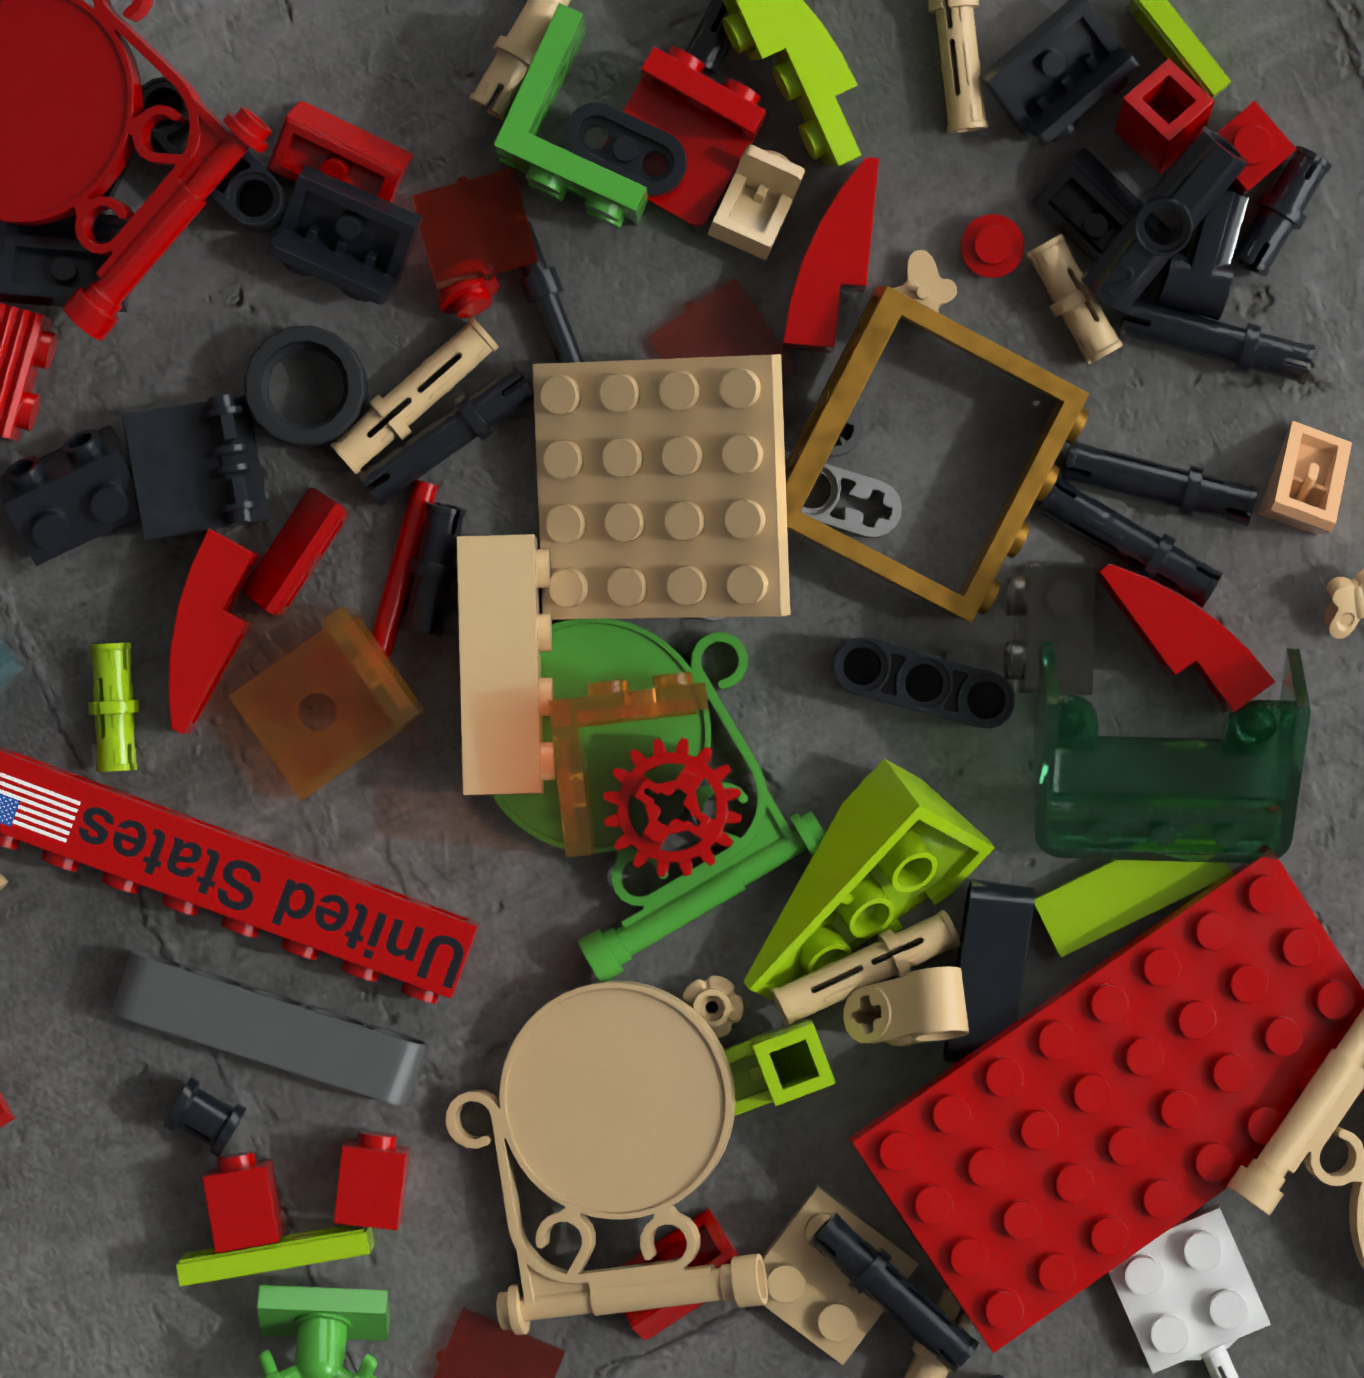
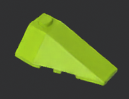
(875, 863)

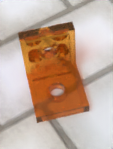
(359, 678)
(607, 704)

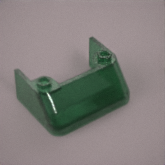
(1168, 794)

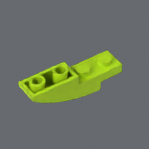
(807, 69)

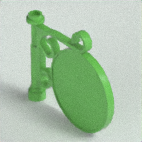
(618, 650)

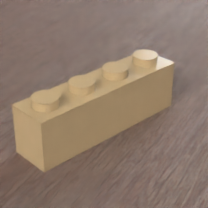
(502, 664)

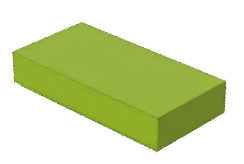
(1179, 43)

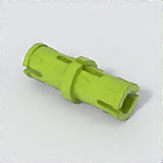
(113, 707)

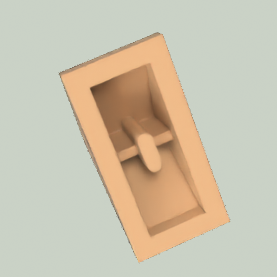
(1307, 480)

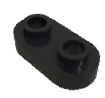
(627, 147)

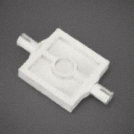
(1190, 1294)

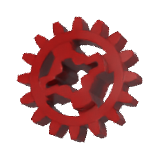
(656, 832)

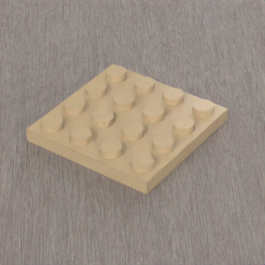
(663, 487)

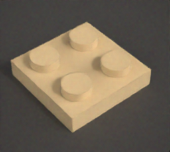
(812, 1291)

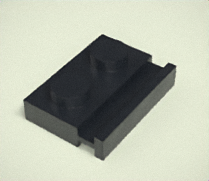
(49, 262)

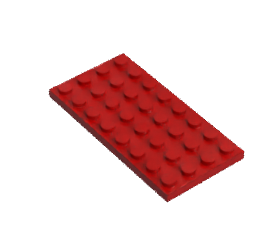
(1115, 1101)

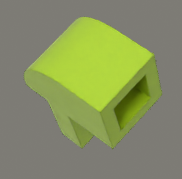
(778, 1066)

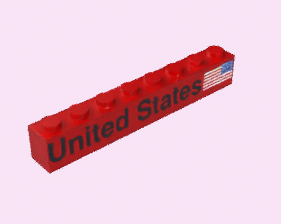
(232, 876)

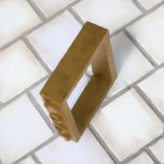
(841, 396)

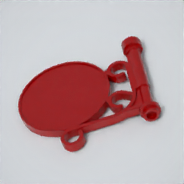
(71, 126)

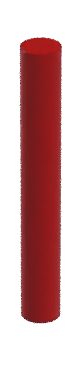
(399, 577)

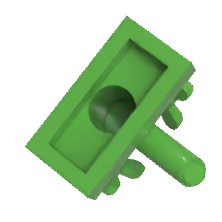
(322, 1324)

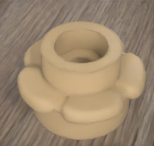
(720, 991)

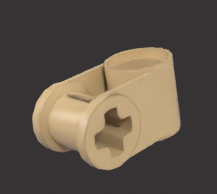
(909, 1009)

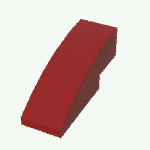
(833, 263)
(205, 628)
(1185, 636)

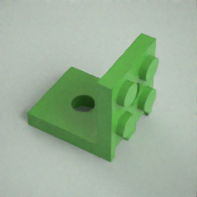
(549, 167)

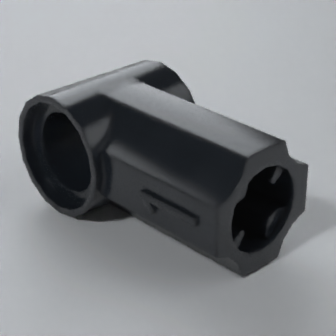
(1201, 273)

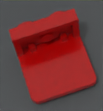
(708, 121)

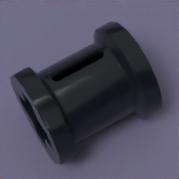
(204, 1117)

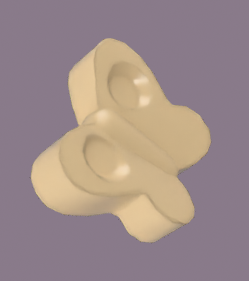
(925, 283)
(1346, 605)

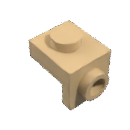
(757, 201)

